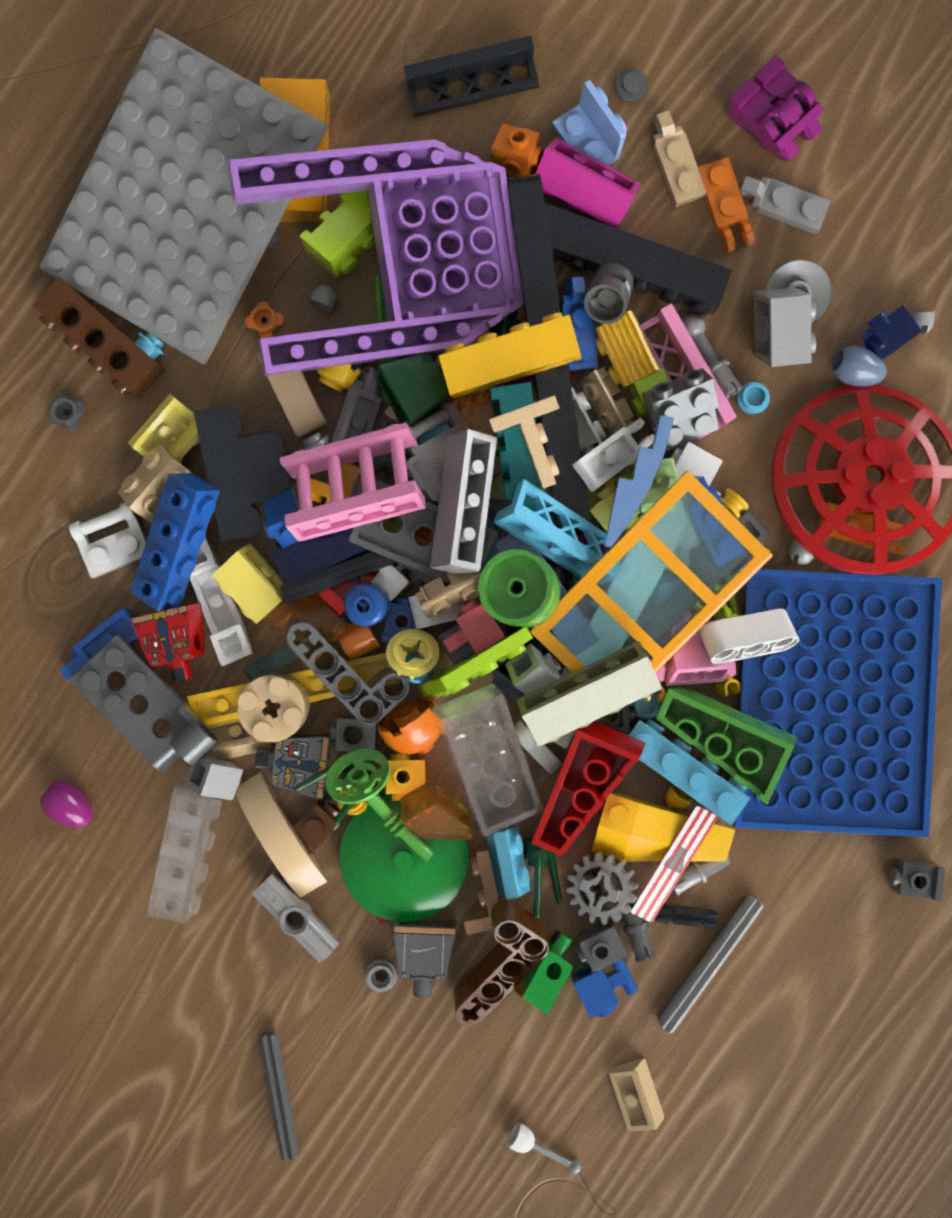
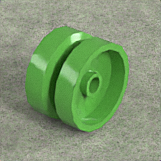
(501, 582)

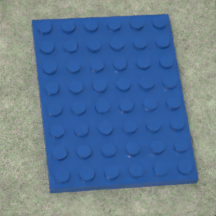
(854, 698)

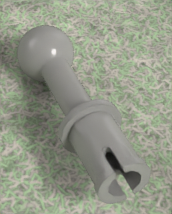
(726, 380)

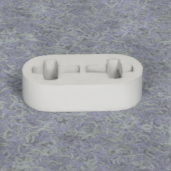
(541, 754)

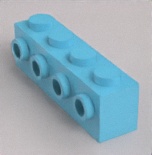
(688, 774)

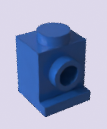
(401, 607)

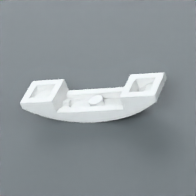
(219, 609)

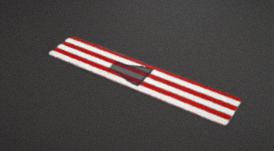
(674, 864)

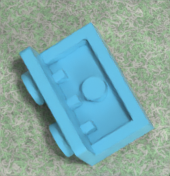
(509, 863)

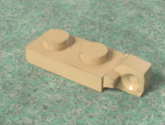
(677, 161)

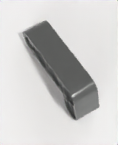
(339, 668)

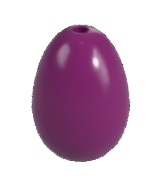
(66, 805)

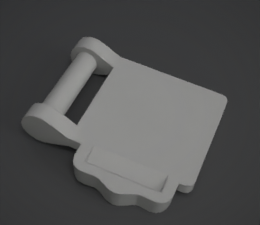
(429, 457)

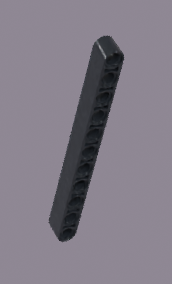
(540, 301)

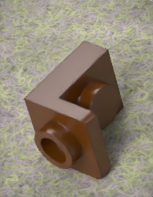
(317, 823)

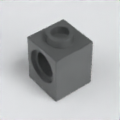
(338, 734)

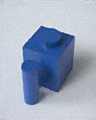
(598, 987)

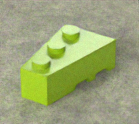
(341, 234)

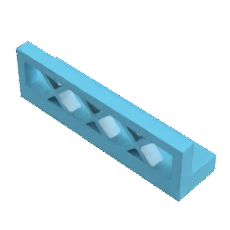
(539, 532)

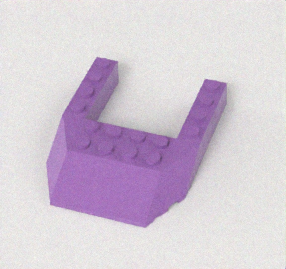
(438, 241)

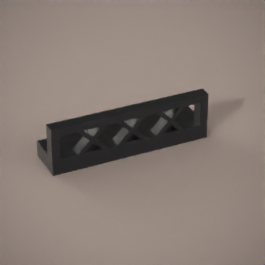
(468, 65)

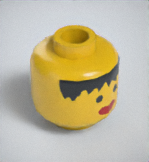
(341, 376)

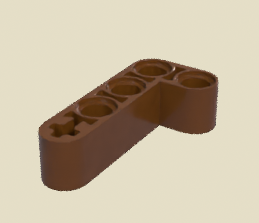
(519, 950)

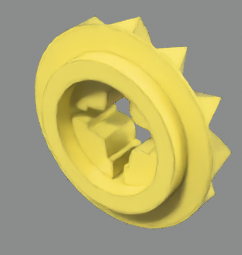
(408, 641)

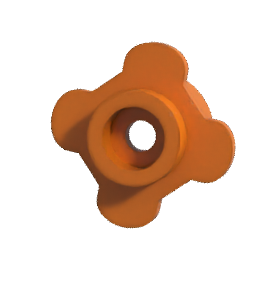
(261, 311)

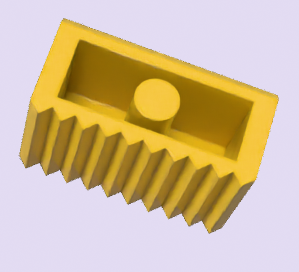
(627, 350)

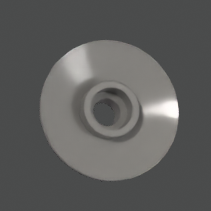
(807, 276)

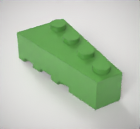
(735, 741)

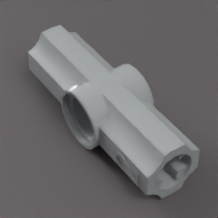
(311, 933)

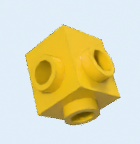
(414, 775)

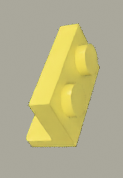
(169, 425)

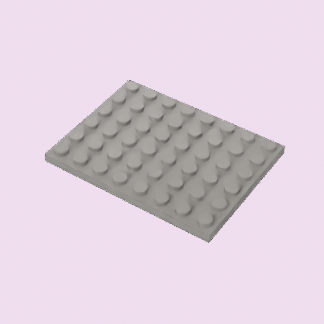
(156, 208)

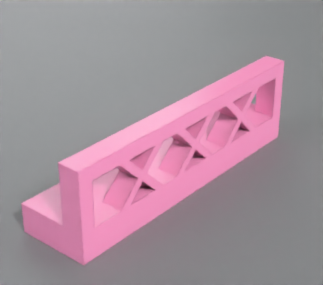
(688, 354)

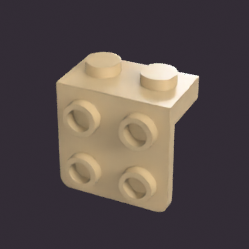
(145, 486)

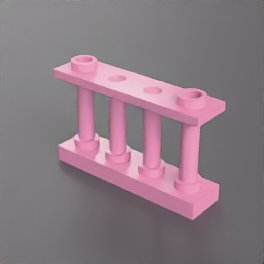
(360, 509)

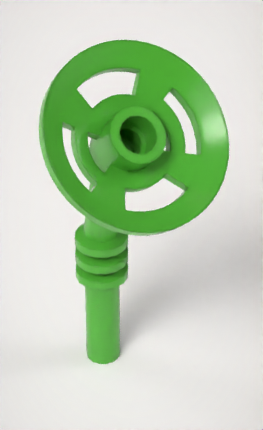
(363, 791)

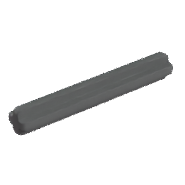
(279, 1095)

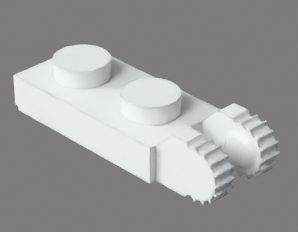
(611, 456)

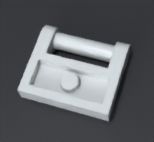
(114, 550)

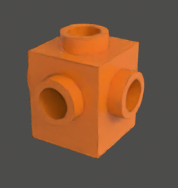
(517, 150)

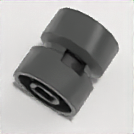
(609, 293)

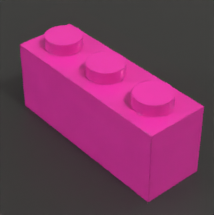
(586, 183)

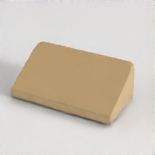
(234, 740)
(636, 1095)

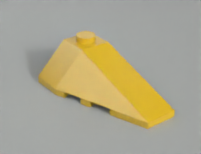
(646, 831)

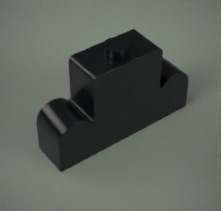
(241, 468)

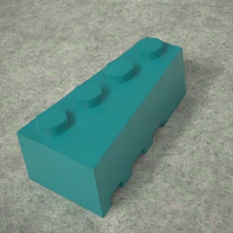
(513, 451)

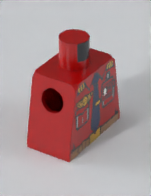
(172, 638)

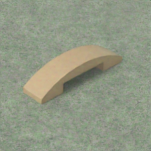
(278, 836)

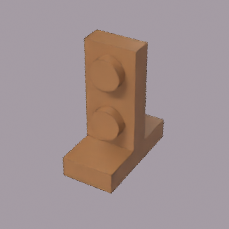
(488, 895)

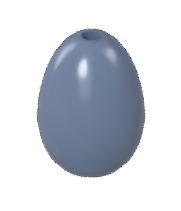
(858, 366)

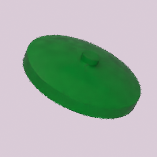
(391, 876)

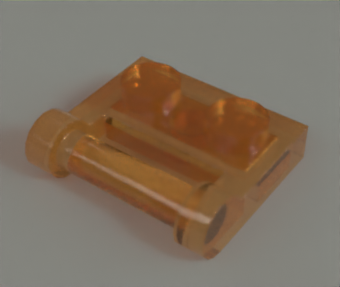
(313, 609)

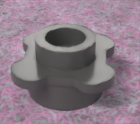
(58, 408)

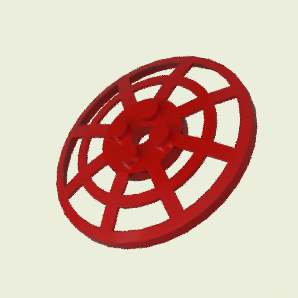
(853, 485)

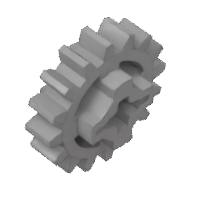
(615, 891)

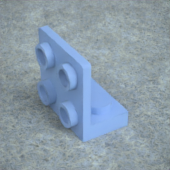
(593, 126)

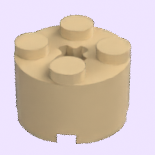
(267, 725)

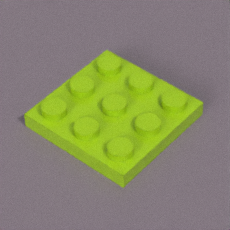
(457, 675)

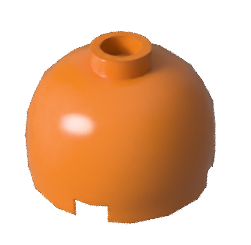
(411, 726)

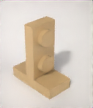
(533, 435)

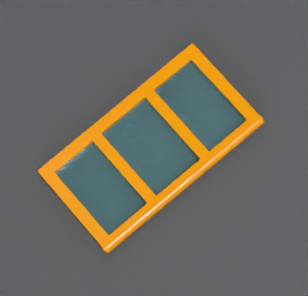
(656, 581)

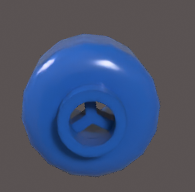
(357, 610)

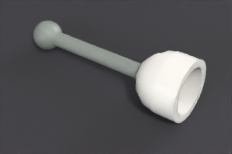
(522, 1140)

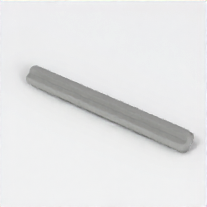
(710, 964)

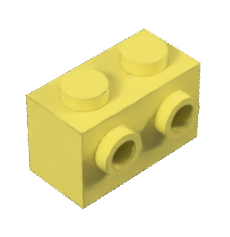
(250, 583)

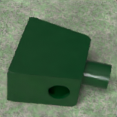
(413, 387)

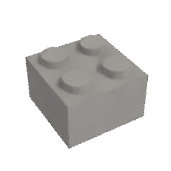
(784, 326)

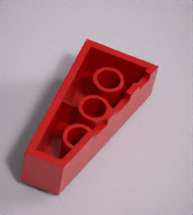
(589, 774)

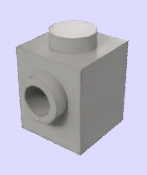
(533, 669)
(214, 777)

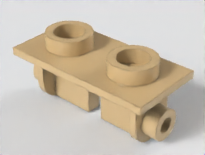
(599, 390)
(438, 599)

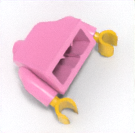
(694, 666)

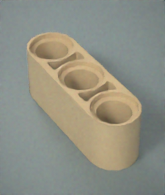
(297, 401)

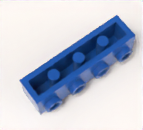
(174, 541)

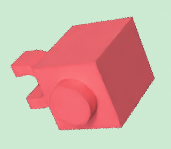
(475, 627)

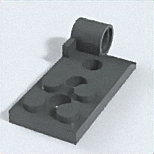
(401, 545)
(189, 733)

